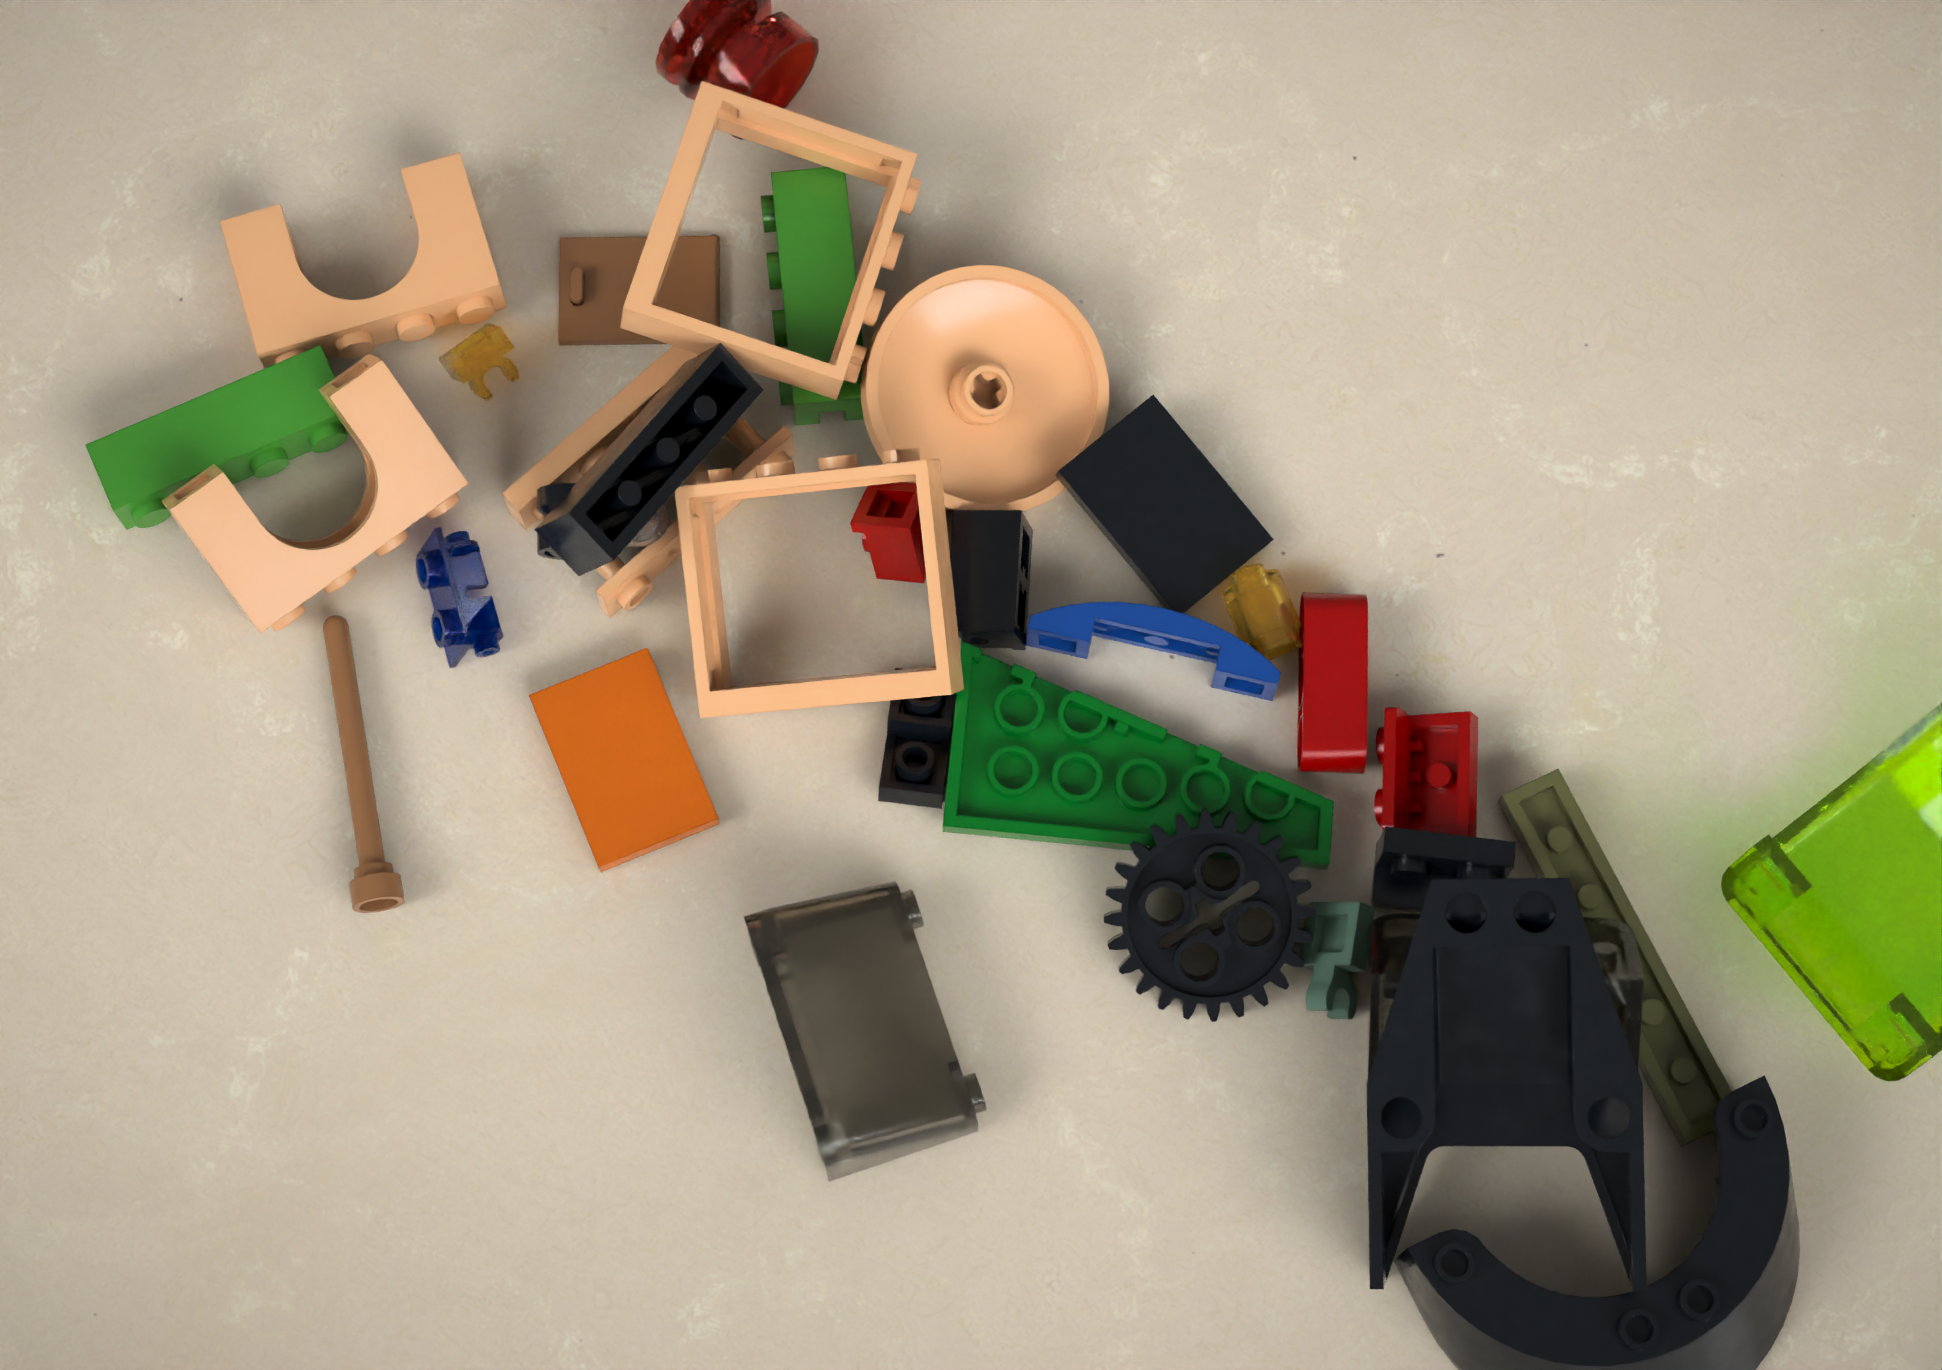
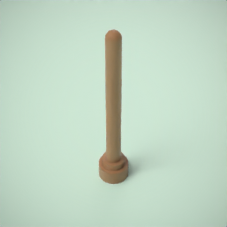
(375, 883)

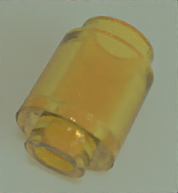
(1262, 611)

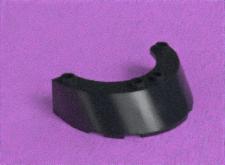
(1705, 1314)

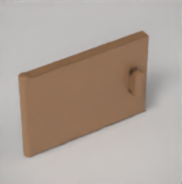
(601, 275)

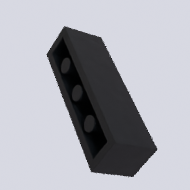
(649, 460)

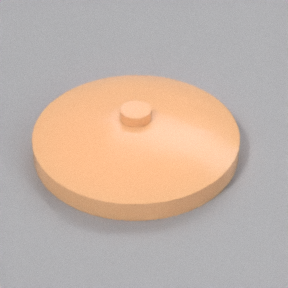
(988, 380)

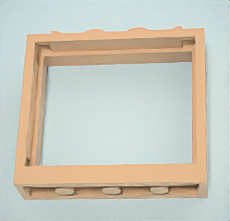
(804, 138)
(705, 599)

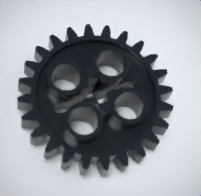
(1241, 964)

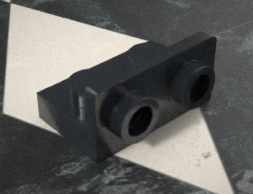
(1411, 858)

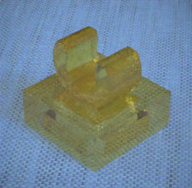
(477, 355)

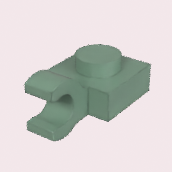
(1336, 950)

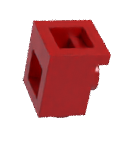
(892, 531)

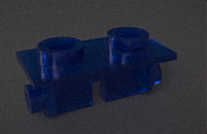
(450, 570)

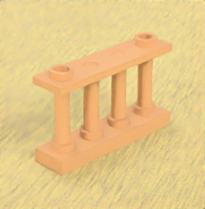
(631, 582)

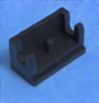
(991, 576)

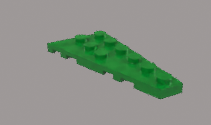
(1092, 775)

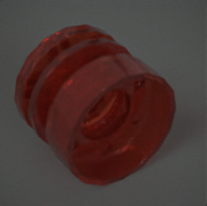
(737, 49)

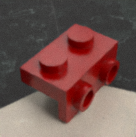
(1428, 772)

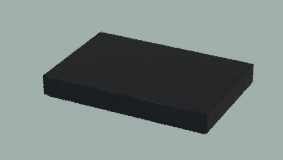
(1164, 506)

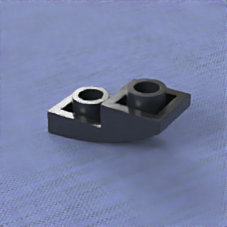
(917, 750)

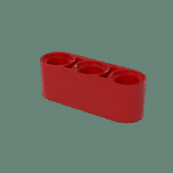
(1332, 683)

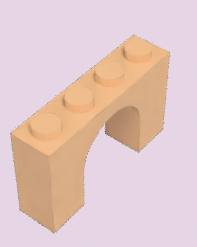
(446, 284)
(405, 480)

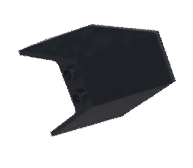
(1504, 1043)

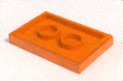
(624, 759)

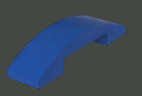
(1237, 665)

